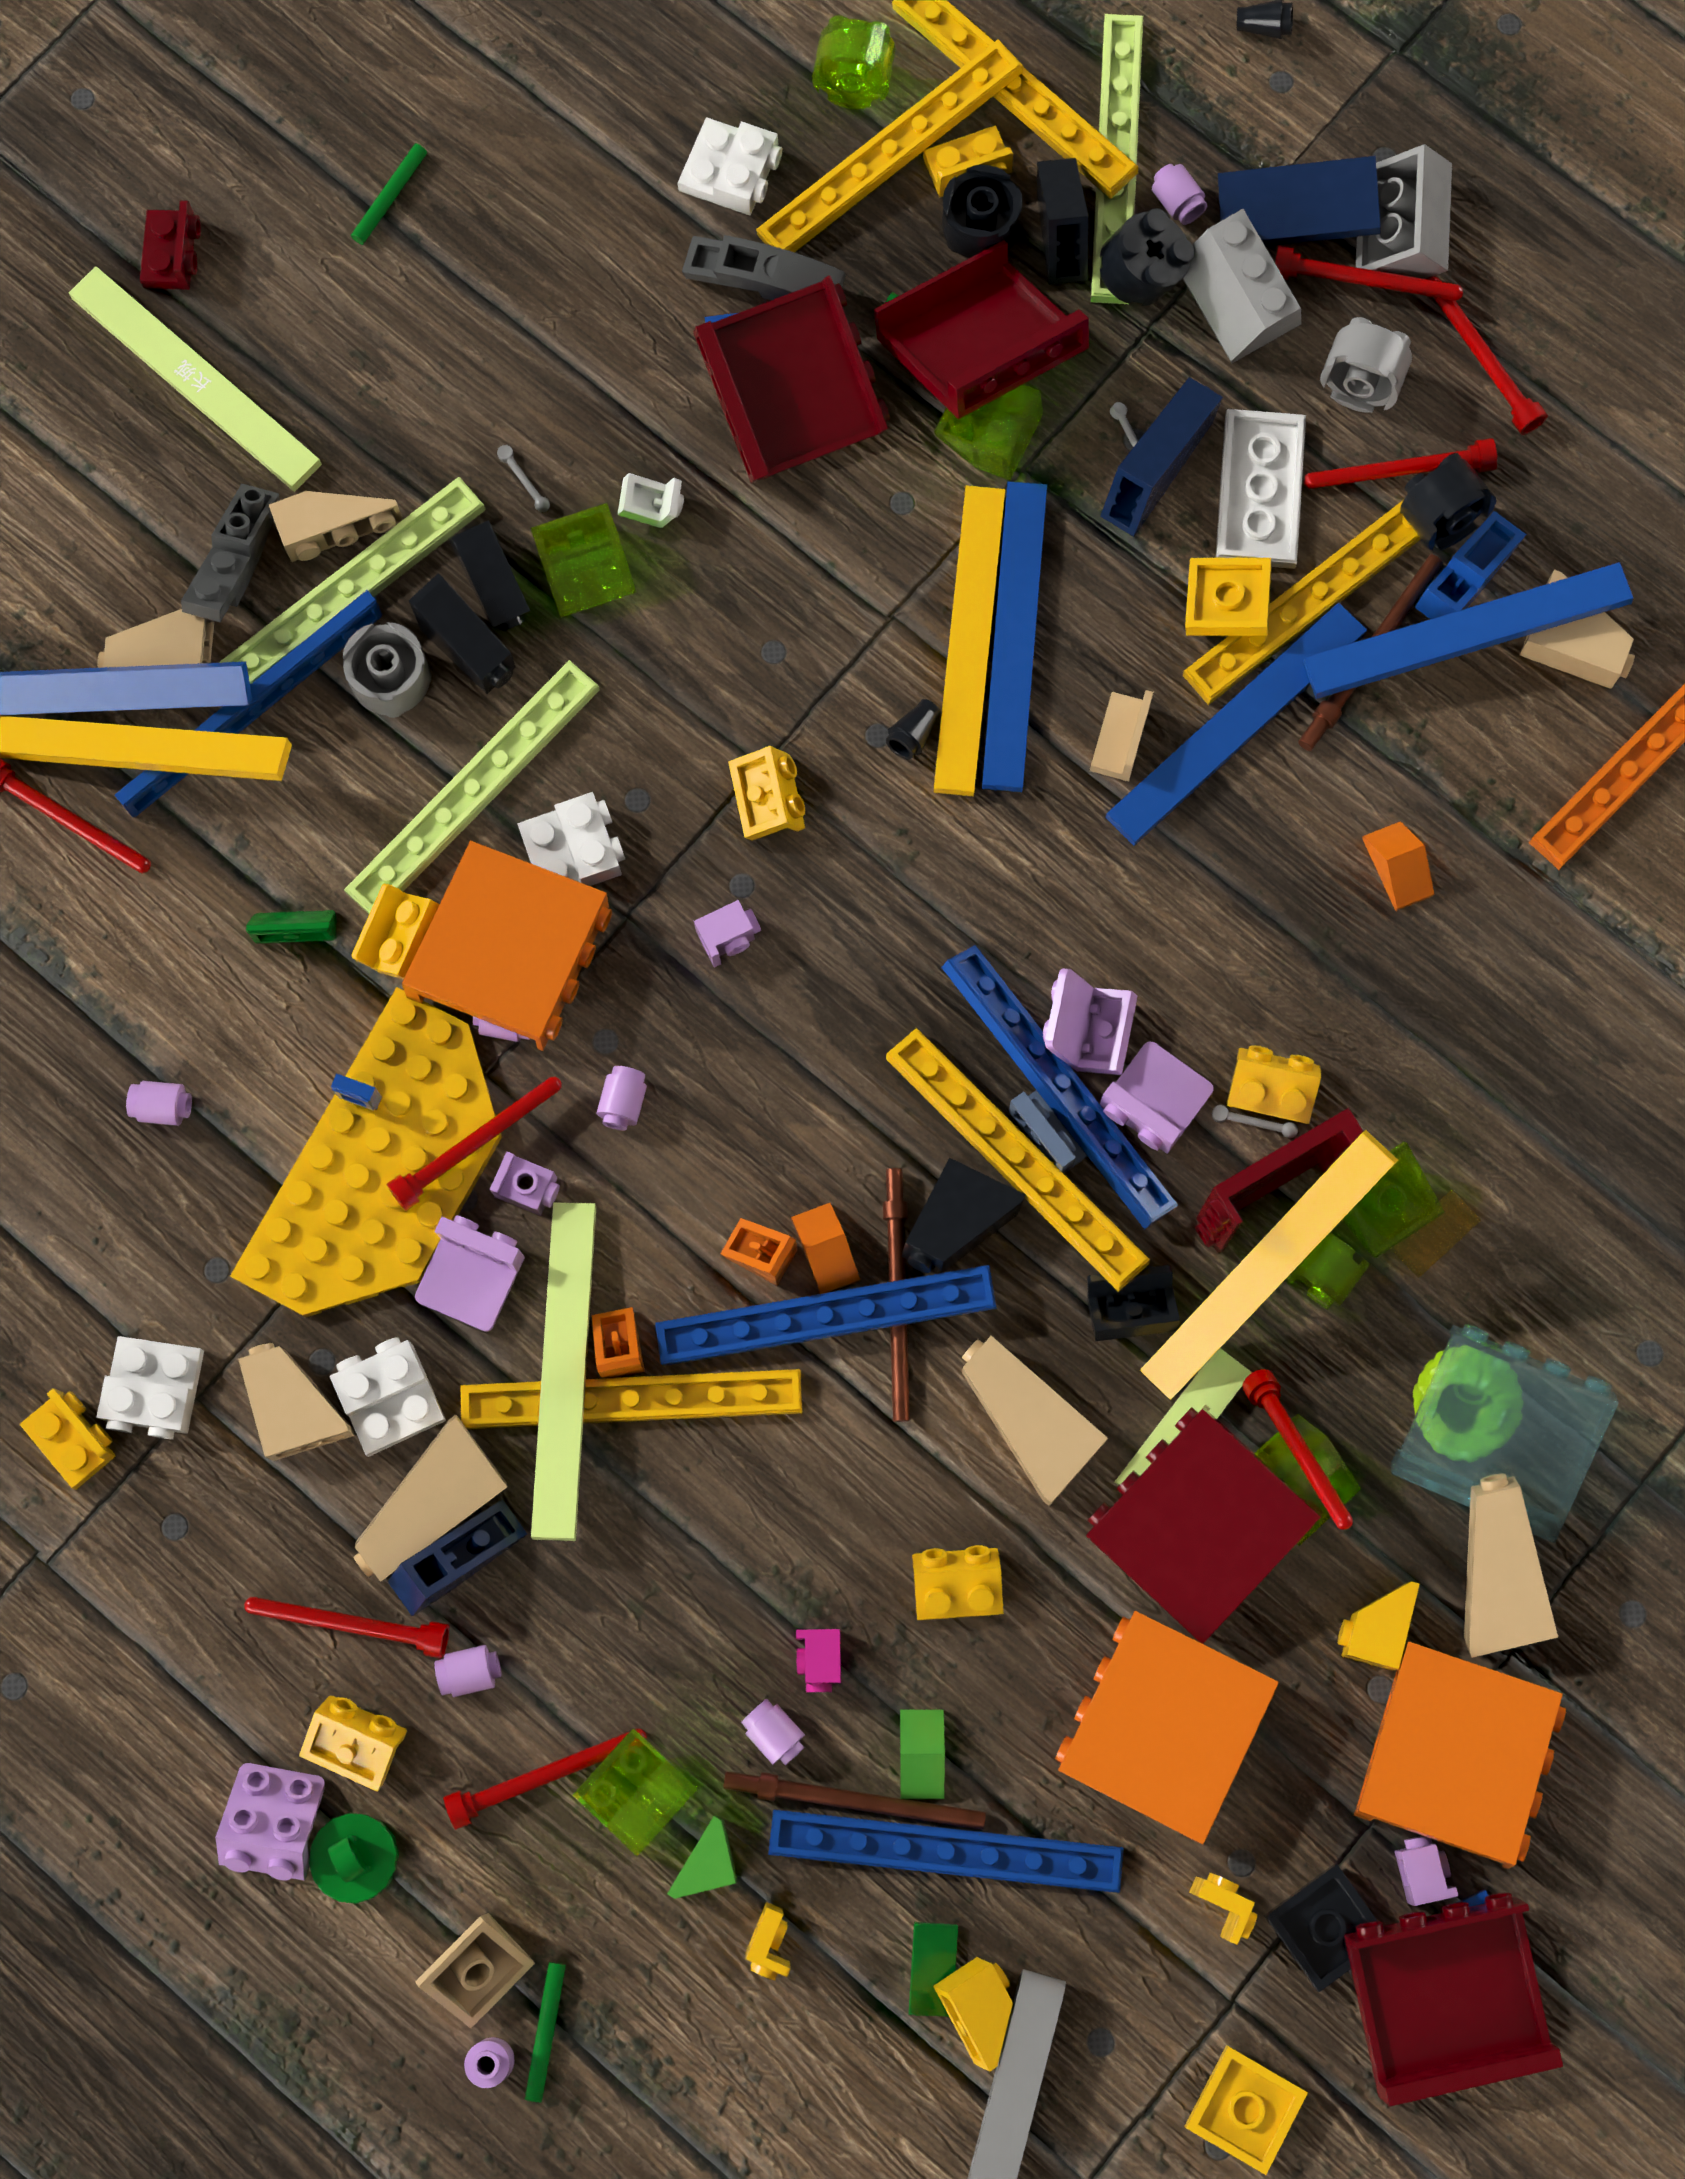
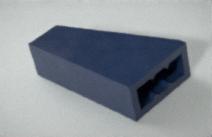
(1160, 456)

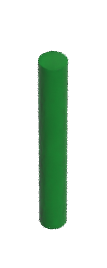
(388, 194)
(545, 2032)

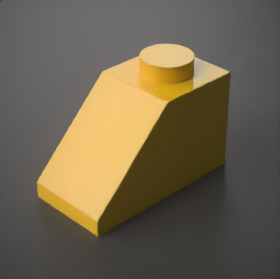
(1380, 1628)
(978, 2008)

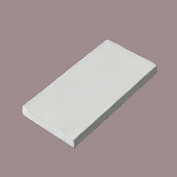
(1261, 486)

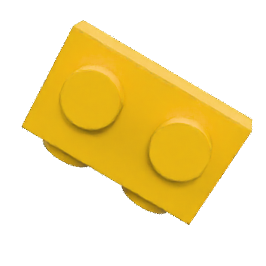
(1274, 1084)
(957, 1583)
(1223, 1894)

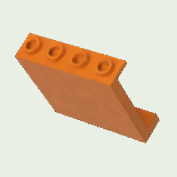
(508, 943)
(1166, 1726)
(1461, 1754)

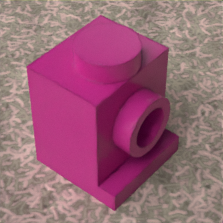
(819, 1659)

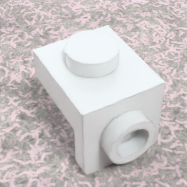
(650, 500)

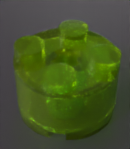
(854, 62)
(1329, 1272)

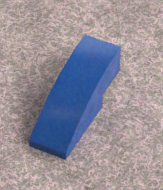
(1471, 567)

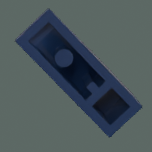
(455, 1557)

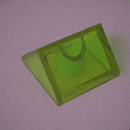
(1395, 1205)

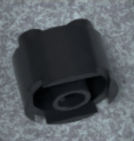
(981, 210)
(1145, 258)
(1446, 502)

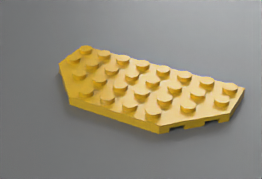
(334, 1222)

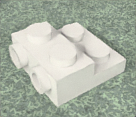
(731, 165)
(574, 841)
(150, 1387)
(387, 1395)

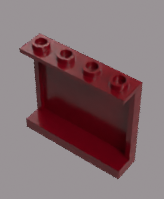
(978, 331)
(792, 379)
(1318, 1146)
(1201, 1523)
(1450, 2000)

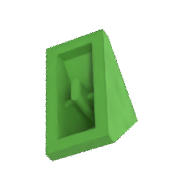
(922, 1754)
(708, 1865)

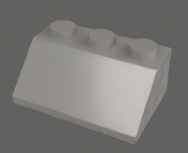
(1413, 216)
(1240, 287)

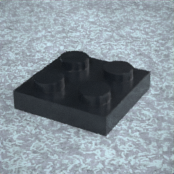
(1315, 1924)

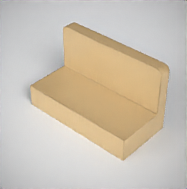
(1121, 735)

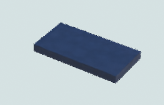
(1305, 200)

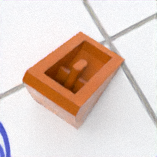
(1400, 864)
(826, 1248)
(760, 1250)
(617, 1344)

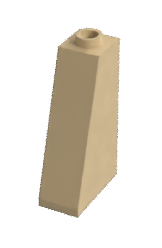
(1034, 1420)
(435, 1496)
(1504, 1580)

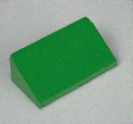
(292, 926)
(932, 1961)

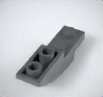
(754, 266)
(233, 555)

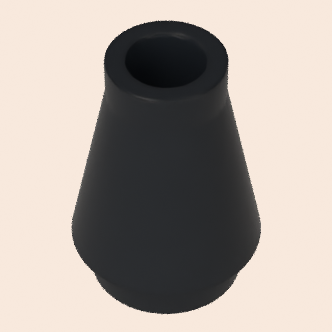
(1266, 19)
(911, 732)

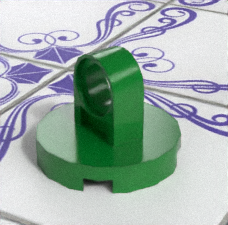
(353, 1858)

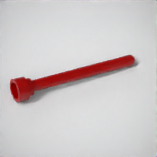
(1292, 264)
(1526, 413)
(1480, 457)
(73, 822)
(409, 1188)
(1264, 1391)
(429, 1638)
(465, 1806)

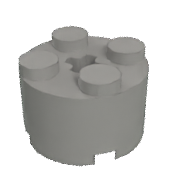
(1367, 366)
(407, 672)

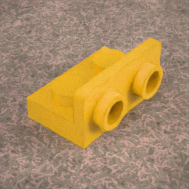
(964, 152)
(767, 792)
(394, 931)
(68, 1438)
(352, 1742)
(767, 1935)

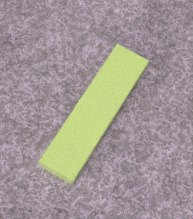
(1212, 1386)

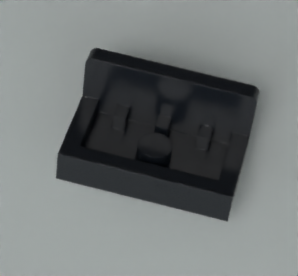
(1138, 1309)

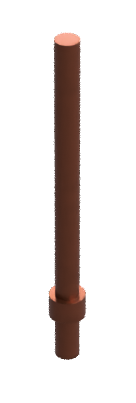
(1330, 711)
(895, 1212)
(769, 1787)

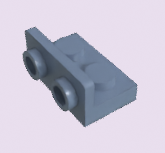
(1046, 1130)

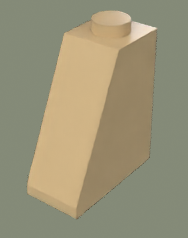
(162, 641)
(1585, 648)
(288, 1405)

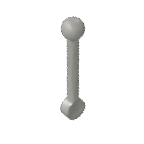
(1118, 412)
(506, 455)
(1221, 1113)

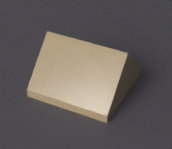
(475, 1970)

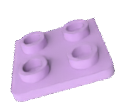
(1089, 1024)
(1156, 1097)
(469, 1273)
(269, 1821)

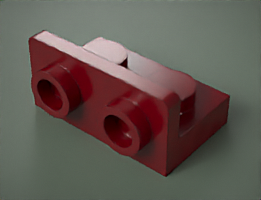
(169, 248)

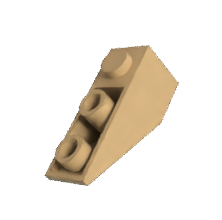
(326, 520)

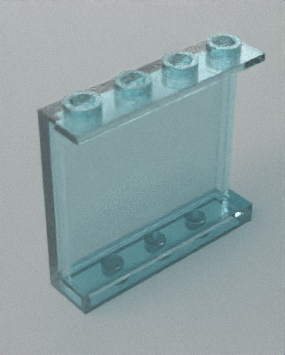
(1509, 1416)

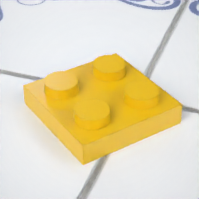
(1228, 597)
(1246, 2109)

